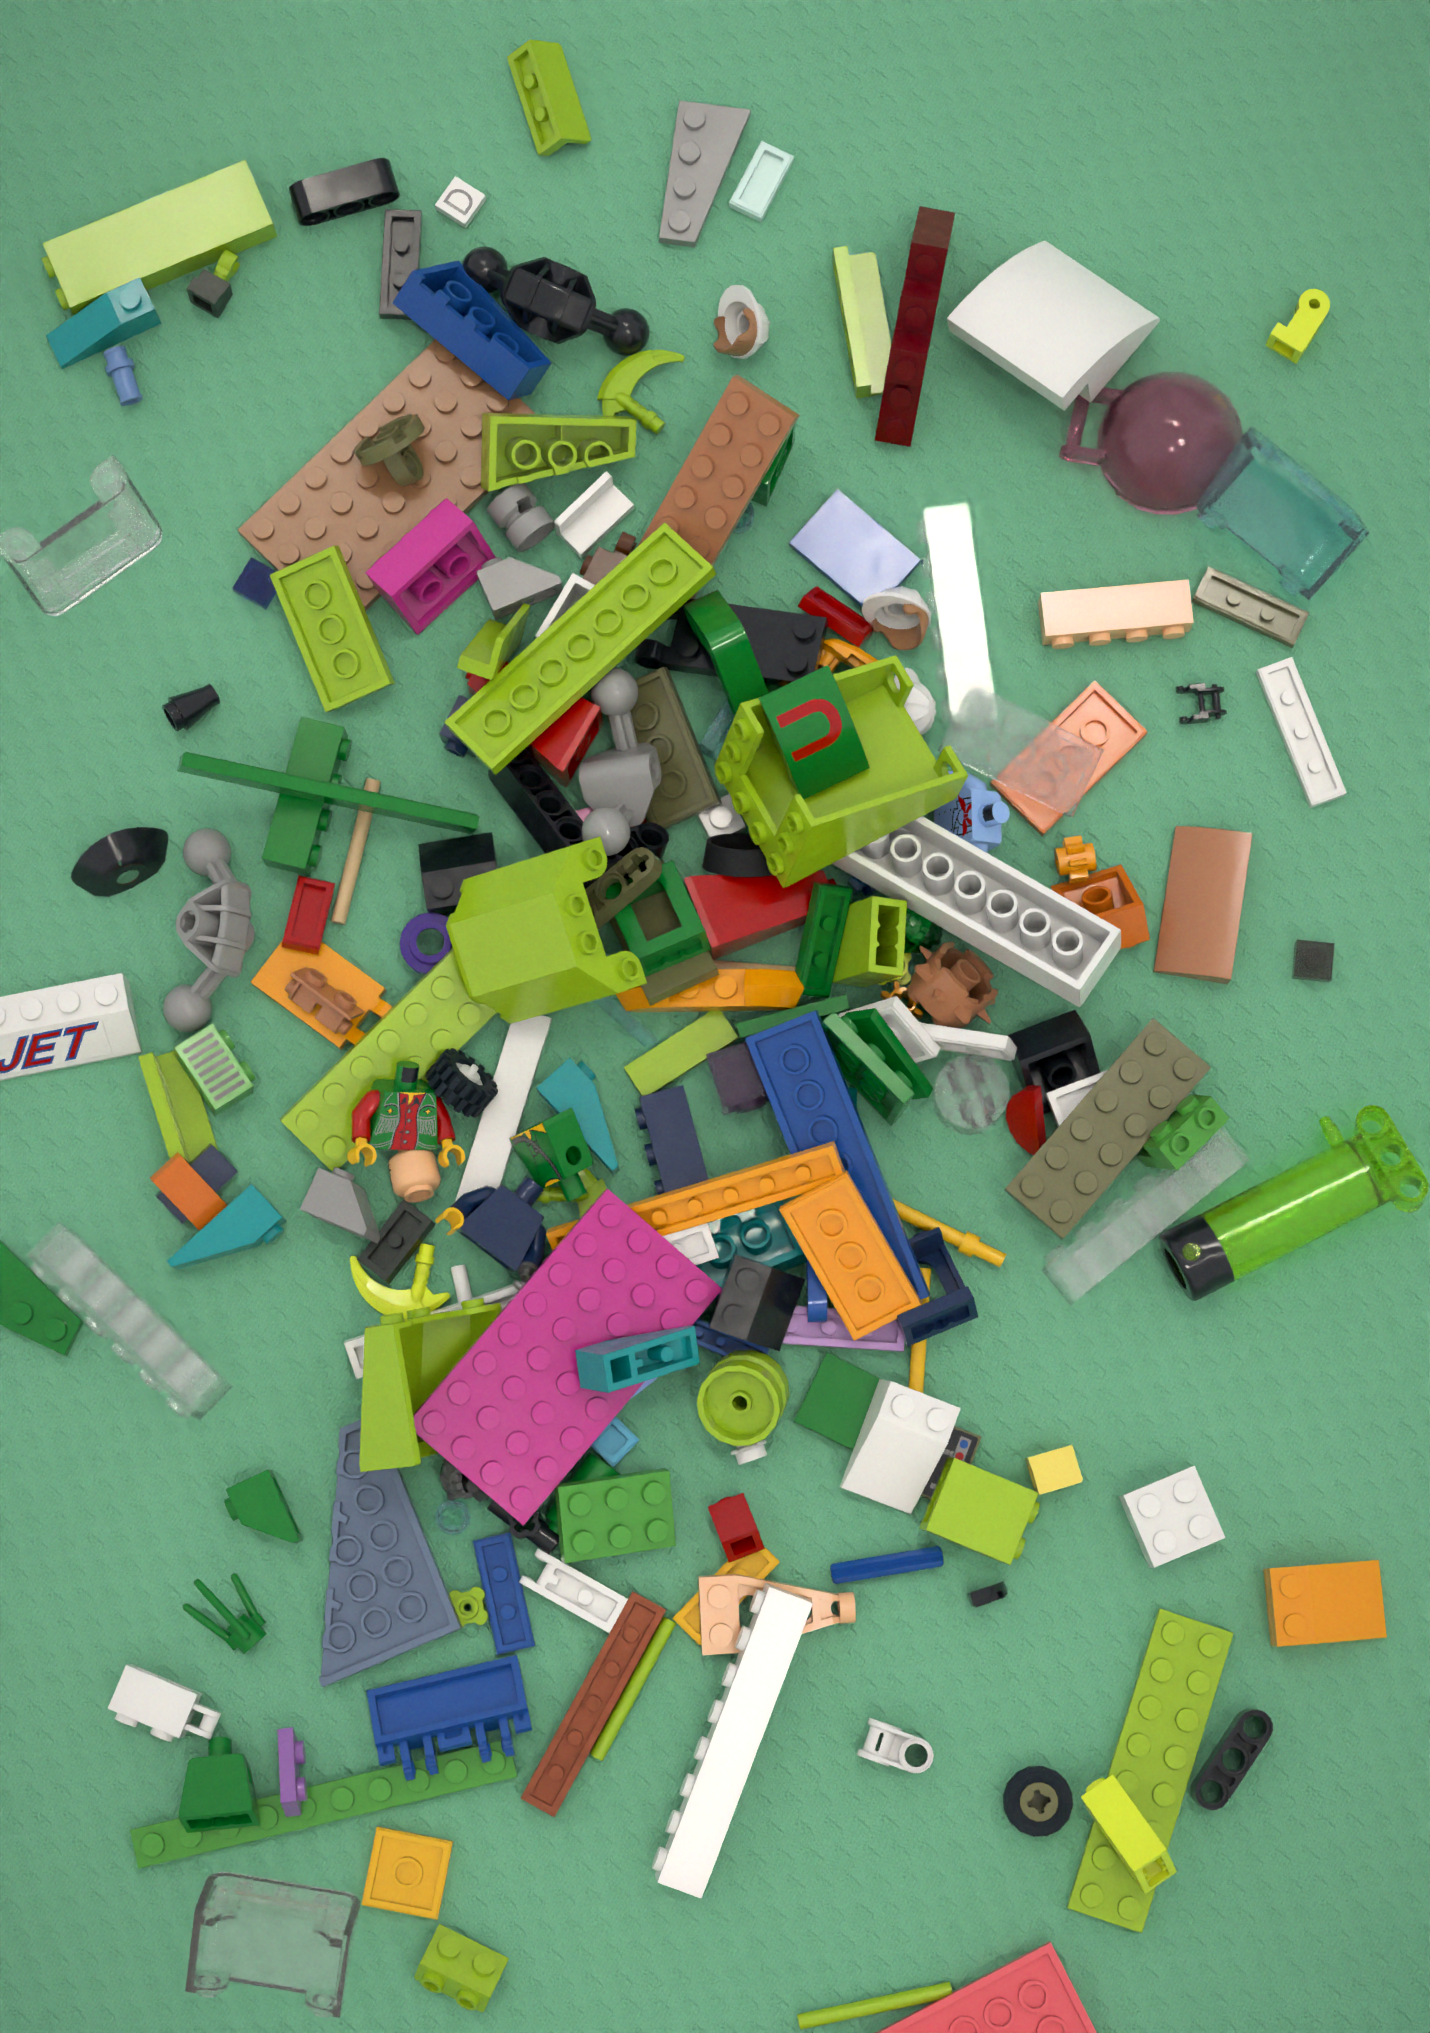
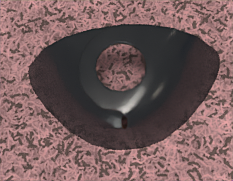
(135, 848)

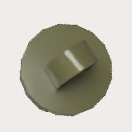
(395, 449)

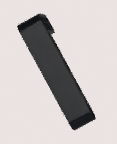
(553, 819)

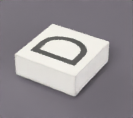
(460, 202)

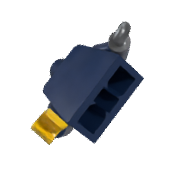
(502, 1225)

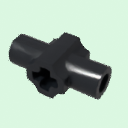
(541, 1534)

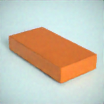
(188, 1191)

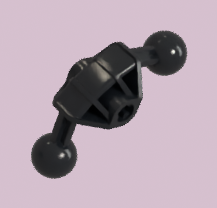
(554, 301)

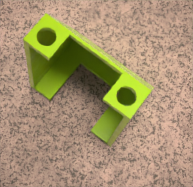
(817, 831)

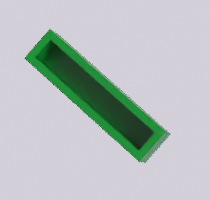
(299, 821)

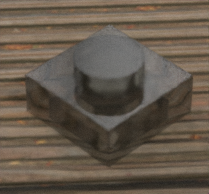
(1313, 960)

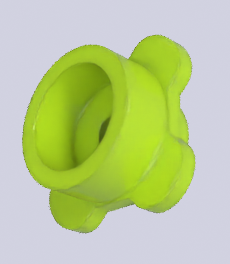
(475, 1599)

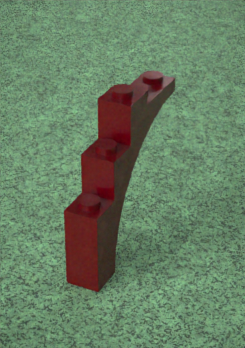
(914, 326)

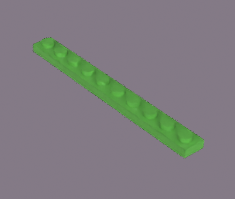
(330, 1803)

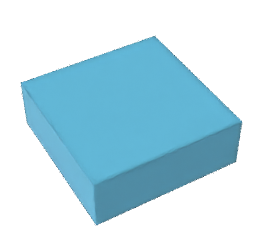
(614, 1442)

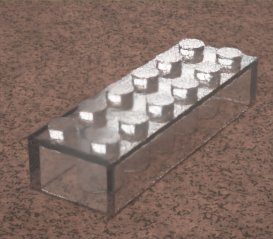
(129, 1321)

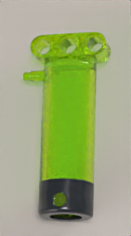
(1294, 1206)

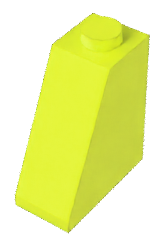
(1128, 1833)

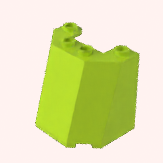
(532, 938)
(402, 1369)

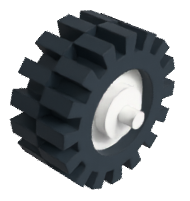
(461, 1082)

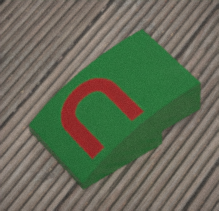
(814, 732)

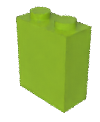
(872, 942)
(980, 1511)

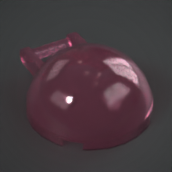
(1158, 439)

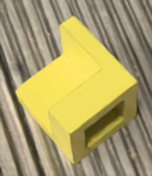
(1054, 1470)

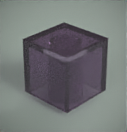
(736, 1079)

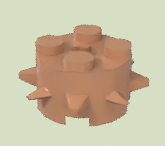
(952, 986)

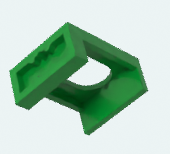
(674, 945)

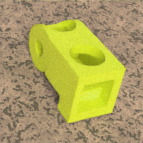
(1307, 320)

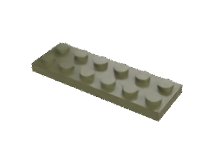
(1107, 1129)

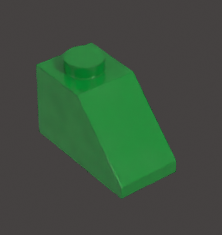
(262, 1506)

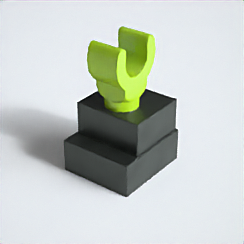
(211, 290)

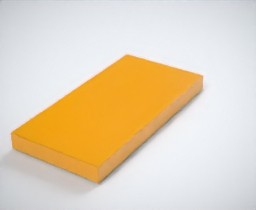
(850, 1255)

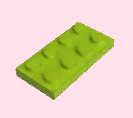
(332, 628)

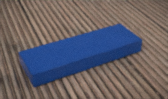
(504, 1593)

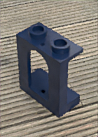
(944, 1312)

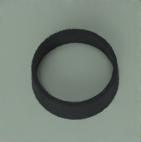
(734, 856)

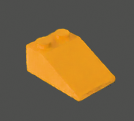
(1324, 1603)

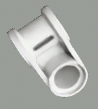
(893, 1747)

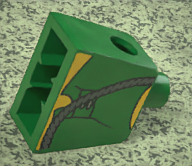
(555, 1153)

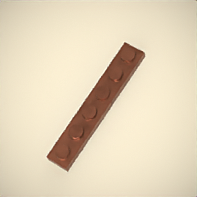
(593, 1704)

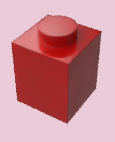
(736, 1527)

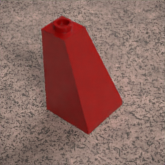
(564, 741)
(748, 909)

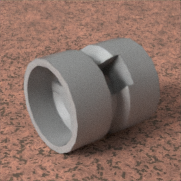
(524, 521)

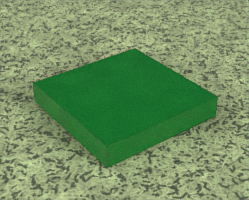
(838, 1401)

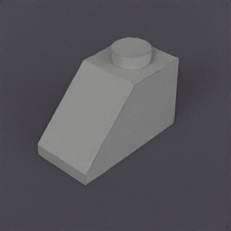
(513, 582)
(341, 1203)

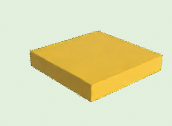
(407, 1872)

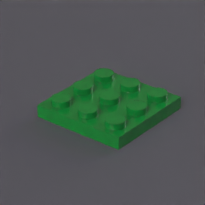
(865, 1070)

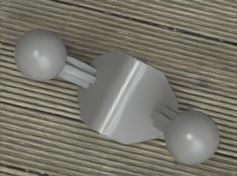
(621, 779)
(212, 927)

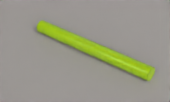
(632, 1688)
(873, 2005)

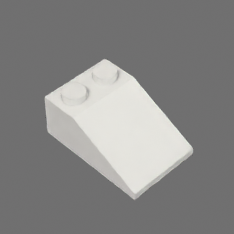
(899, 1445)

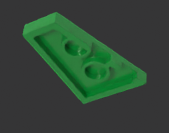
(33, 1308)

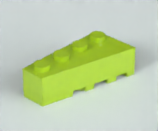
(544, 445)

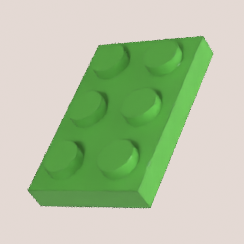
(615, 1515)

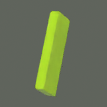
(680, 1053)

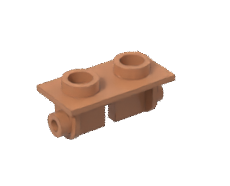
(336, 1005)

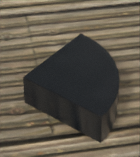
(987, 1594)

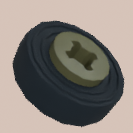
(1023, 1791)

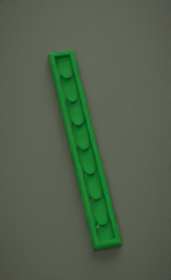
(328, 792)

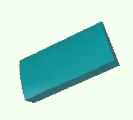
(754, 1234)

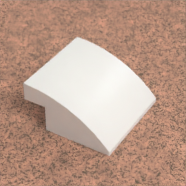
(1052, 324)

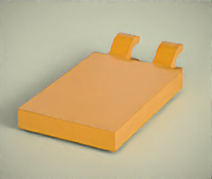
(340, 975)

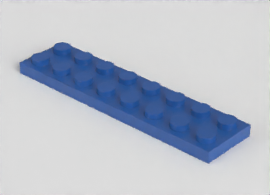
(817, 1109)

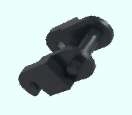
(1200, 690)

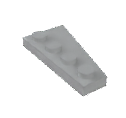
(700, 155)

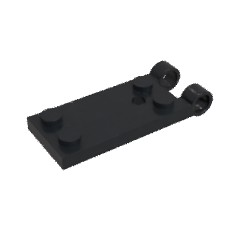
(782, 642)

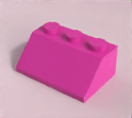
(431, 565)

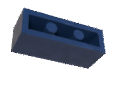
(672, 1138)

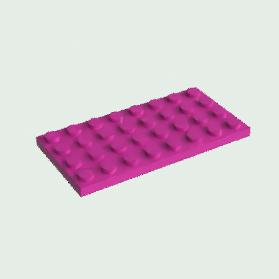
(515, 1399)

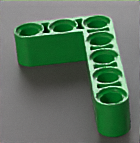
(728, 647)

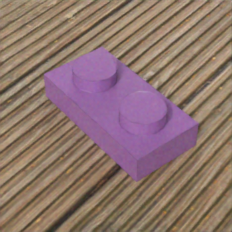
(292, 1786)

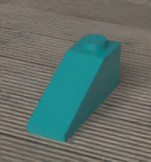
(104, 323)
(573, 1087)
(238, 1227)
(636, 1358)

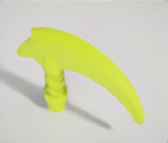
(396, 1301)

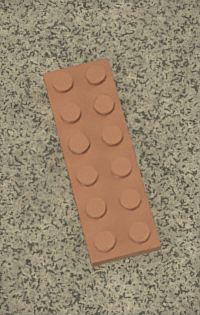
(724, 468)

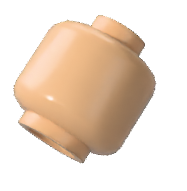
(414, 1174)

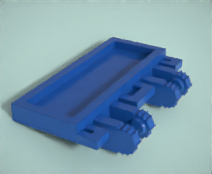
(447, 1708)

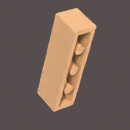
(1115, 613)

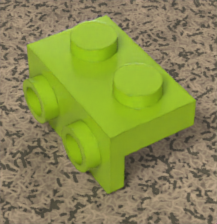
(460, 1969)

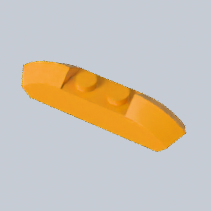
(726, 992)

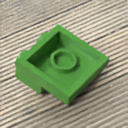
(1184, 1134)

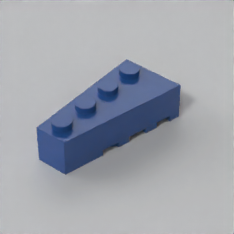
(473, 328)

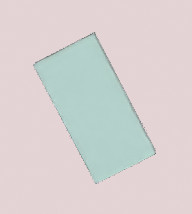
(761, 181)

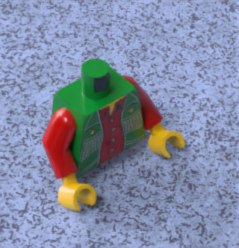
(402, 1116)

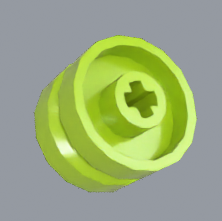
(743, 1397)

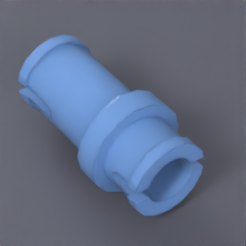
(121, 371)

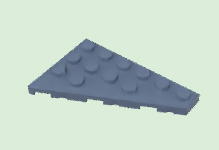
(382, 1572)

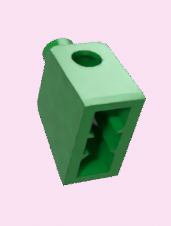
(218, 1791)

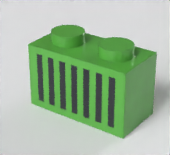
(214, 1069)

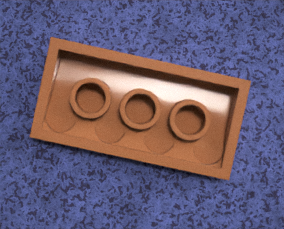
(1203, 903)

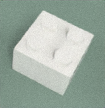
(1172, 1517)

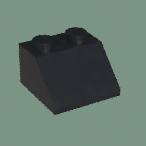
(448, 863)
(1054, 1054)
(756, 1302)

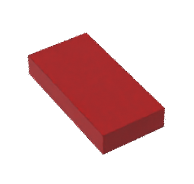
(839, 616)
(308, 915)

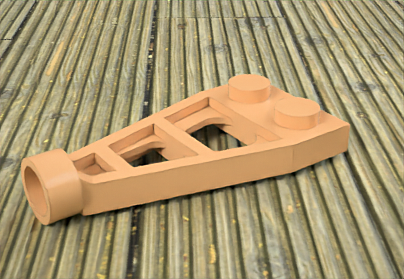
(720, 1608)

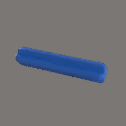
(886, 1565)

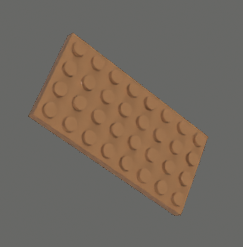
(363, 506)

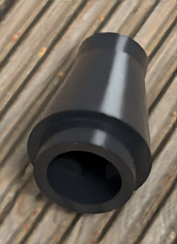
(189, 707)

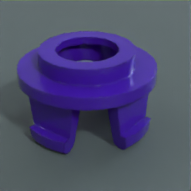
(408, 946)

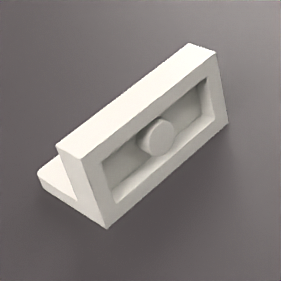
(592, 515)

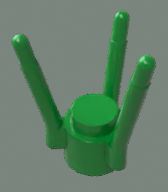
(243, 1631)

